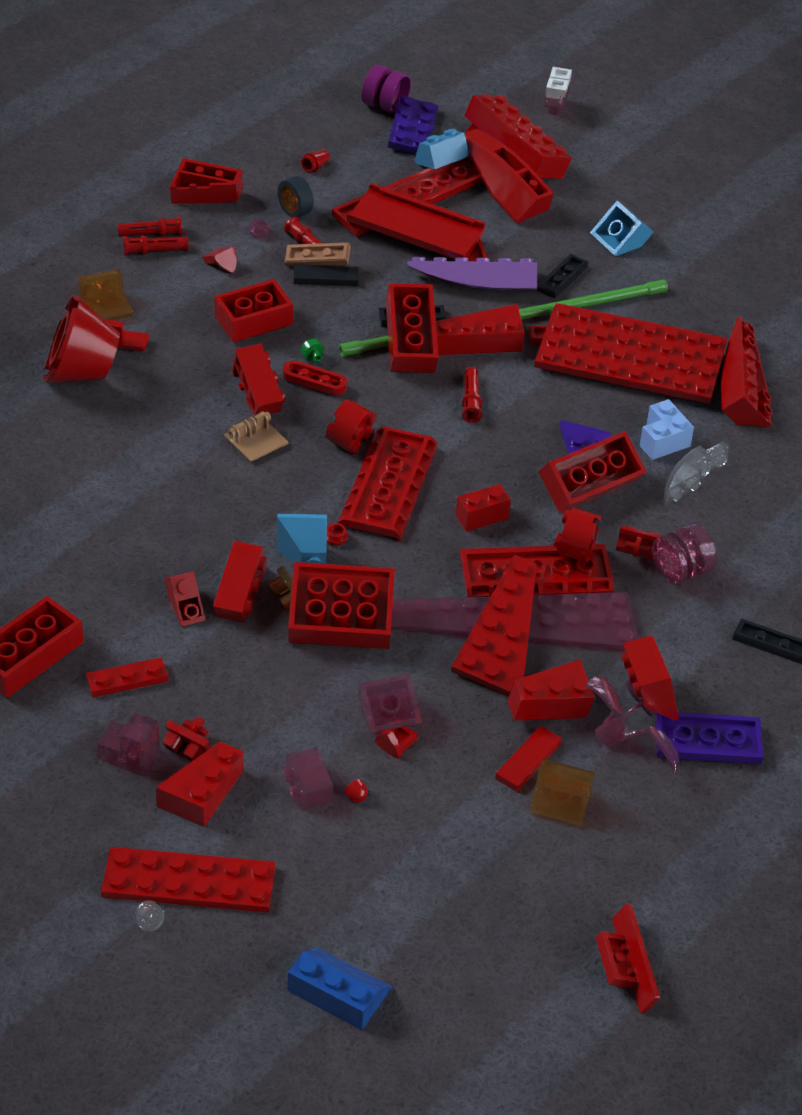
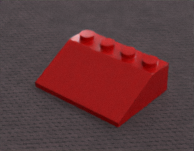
(341, 605)

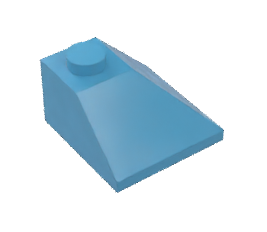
(302, 537)

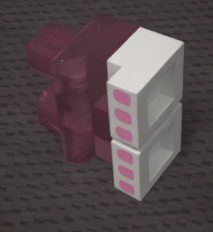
(557, 90)

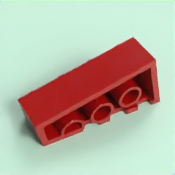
(481, 332)

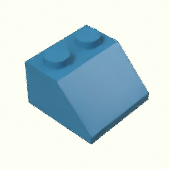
(442, 149)
(621, 230)

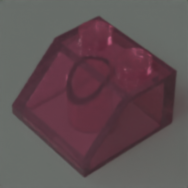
(389, 703)

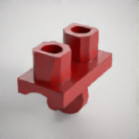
(636, 541)
(178, 734)

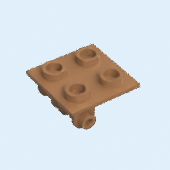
(255, 437)

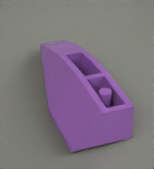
(481, 274)

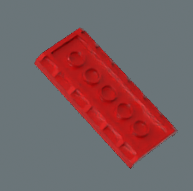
(417, 222)
(389, 482)
(554, 572)

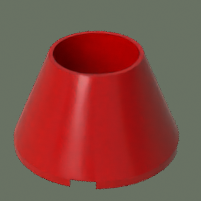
(81, 345)

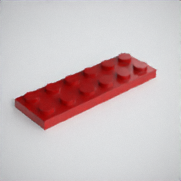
(188, 879)

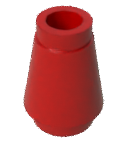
(313, 161)

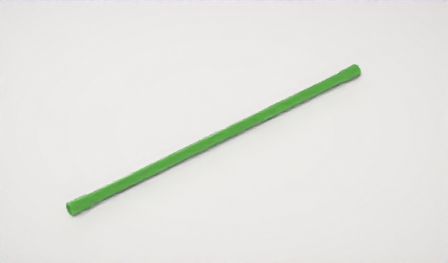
(649, 288)

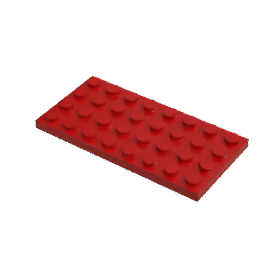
(631, 353)

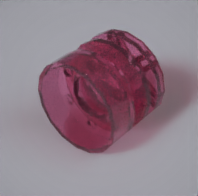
(684, 553)

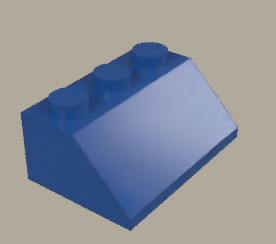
(336, 987)

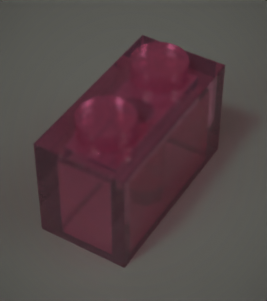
(308, 778)

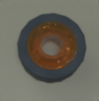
(295, 196)

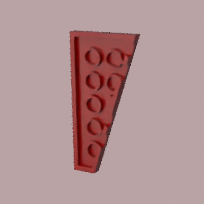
(499, 640)

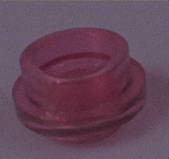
(259, 228)

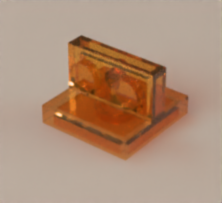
(562, 792)

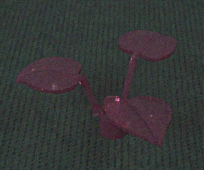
(614, 728)

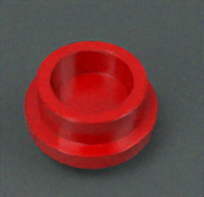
(336, 534)

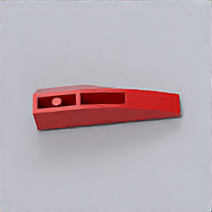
(508, 177)
(743, 379)

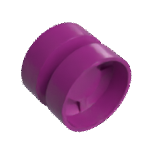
(383, 88)

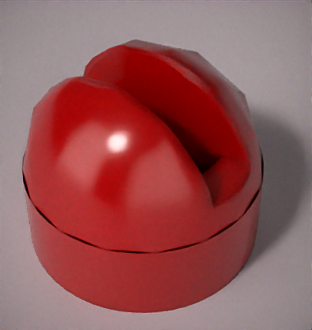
(356, 791)

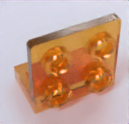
(105, 294)

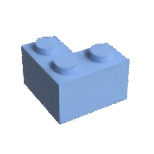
(665, 430)

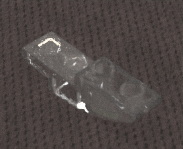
(689, 470)

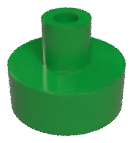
(312, 350)

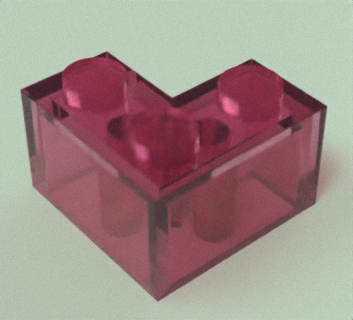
(131, 745)

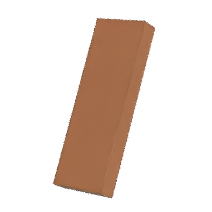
(318, 254)

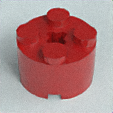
(351, 426)
(578, 534)

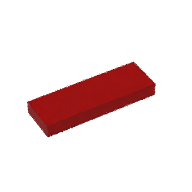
(528, 758)

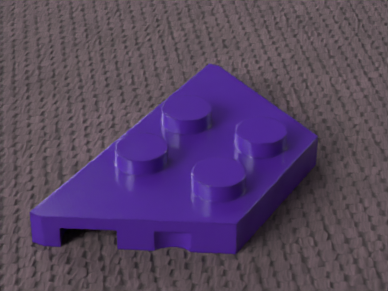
(580, 436)

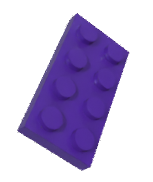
(412, 124)
(713, 737)

